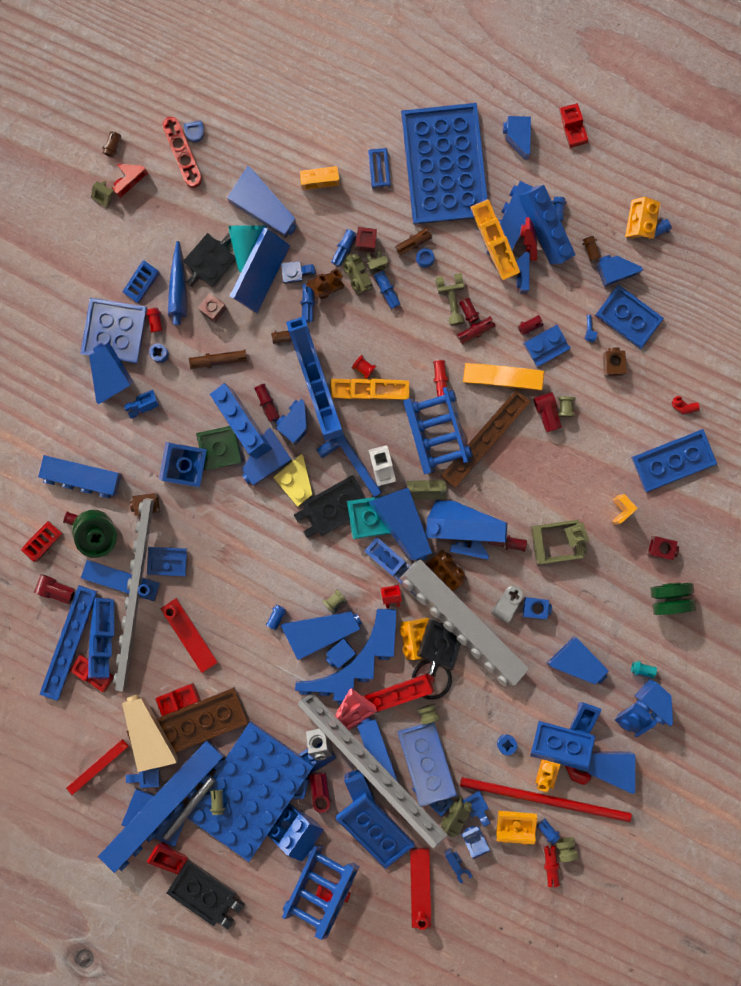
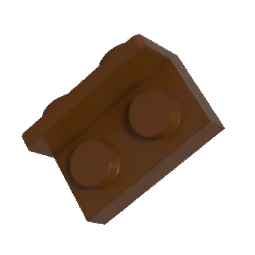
(446, 570)

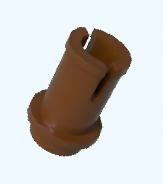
(111, 144)
(591, 248)
(281, 337)

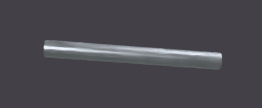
(189, 808)

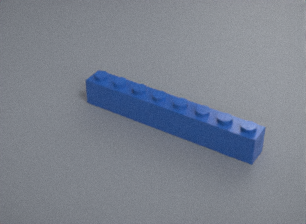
(158, 809)

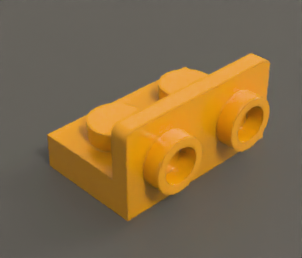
(319, 178)
(642, 218)
(412, 635)

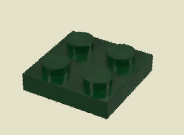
(220, 446)

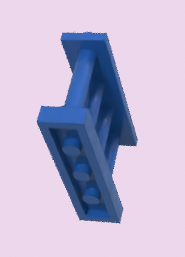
(419, 426)
(338, 890)

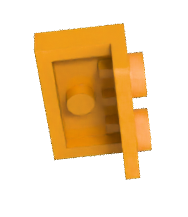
(516, 827)

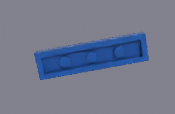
(342, 441)
(118, 579)

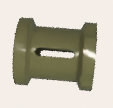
(566, 406)
(335, 601)

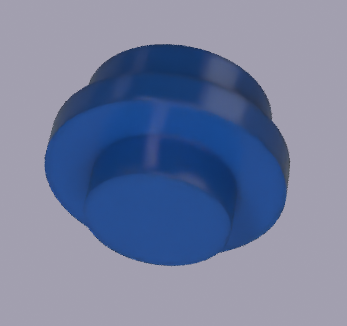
(425, 258)

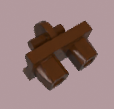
(326, 284)

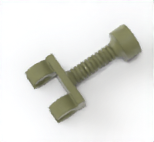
(455, 318)

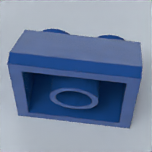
(182, 464)

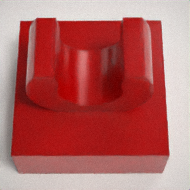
(391, 595)

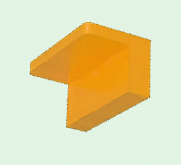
(626, 507)

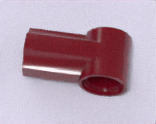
(546, 407)
(50, 588)
(319, 790)

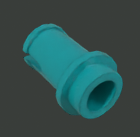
(643, 669)

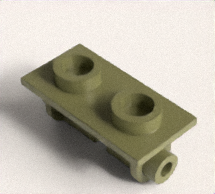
(353, 266)
(427, 489)
(457, 810)

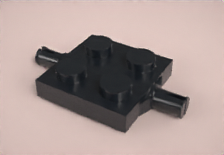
(209, 260)
(438, 647)

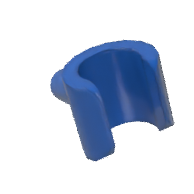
(590, 335)

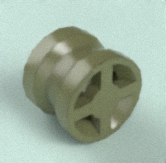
(428, 714)

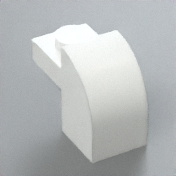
(382, 465)

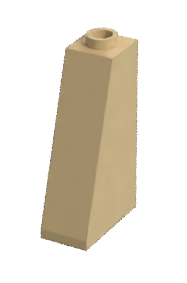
(147, 737)

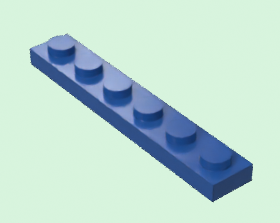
(68, 642)

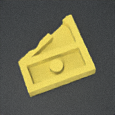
(295, 481)

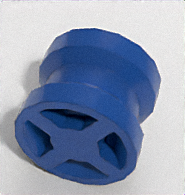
(504, 742)

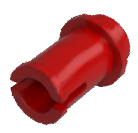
(154, 319)

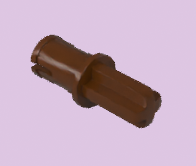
(413, 242)

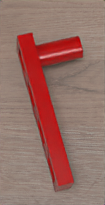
(189, 635)
(401, 692)
(420, 888)

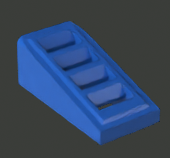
(150, 280)

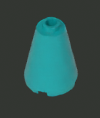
(243, 240)

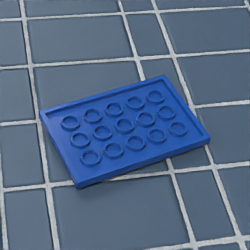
(443, 162)
(256, 786)

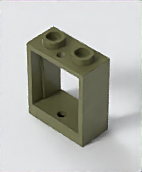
(539, 548)

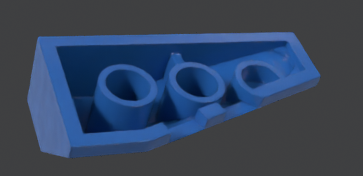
(461, 522)

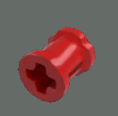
(363, 367)

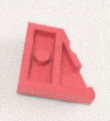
(354, 709)

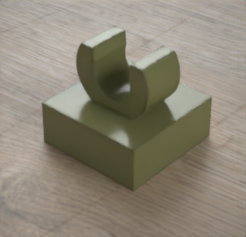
(102, 194)
(377, 264)
(576, 534)

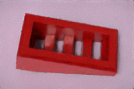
(36, 537)

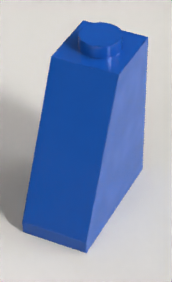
(107, 373)
(258, 469)
(579, 662)
(614, 768)
(357, 785)

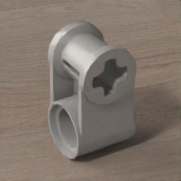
(507, 607)

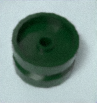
(93, 544)
(673, 598)

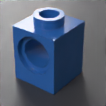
(528, 608)
(340, 653)

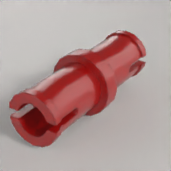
(440, 376)
(551, 866)

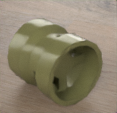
(567, 849)

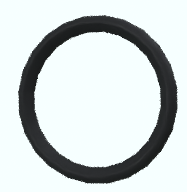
(447, 687)

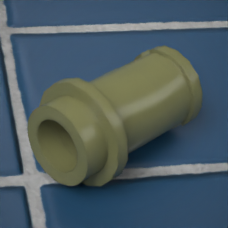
(217, 802)

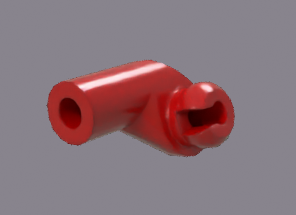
(684, 408)
(578, 777)

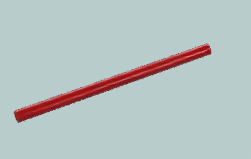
(545, 799)

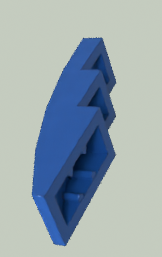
(387, 559)
(101, 638)

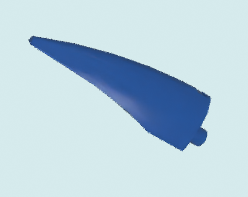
(177, 288)

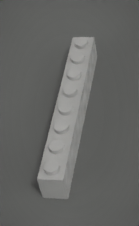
(464, 624)

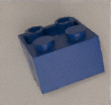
(295, 424)
(657, 700)
(295, 832)

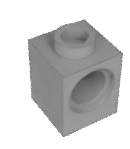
(315, 737)

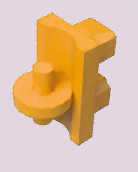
(547, 775)

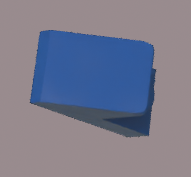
(523, 280)
(476, 549)
(585, 717)

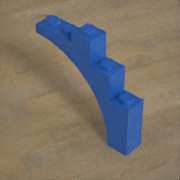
(314, 378)
(362, 667)

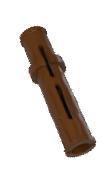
(217, 359)

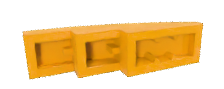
(495, 239)
(504, 376)
(369, 389)

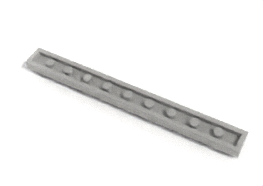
(132, 602)
(373, 770)

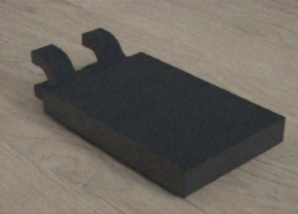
(330, 508)
(204, 895)

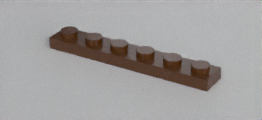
(487, 437)

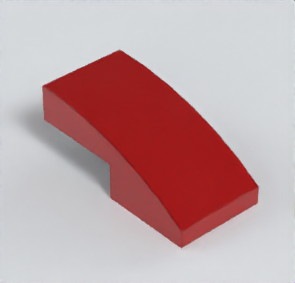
(573, 125)
(80, 669)
(177, 699)

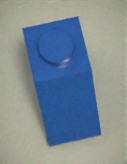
(518, 134)
(616, 269)

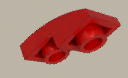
(530, 238)

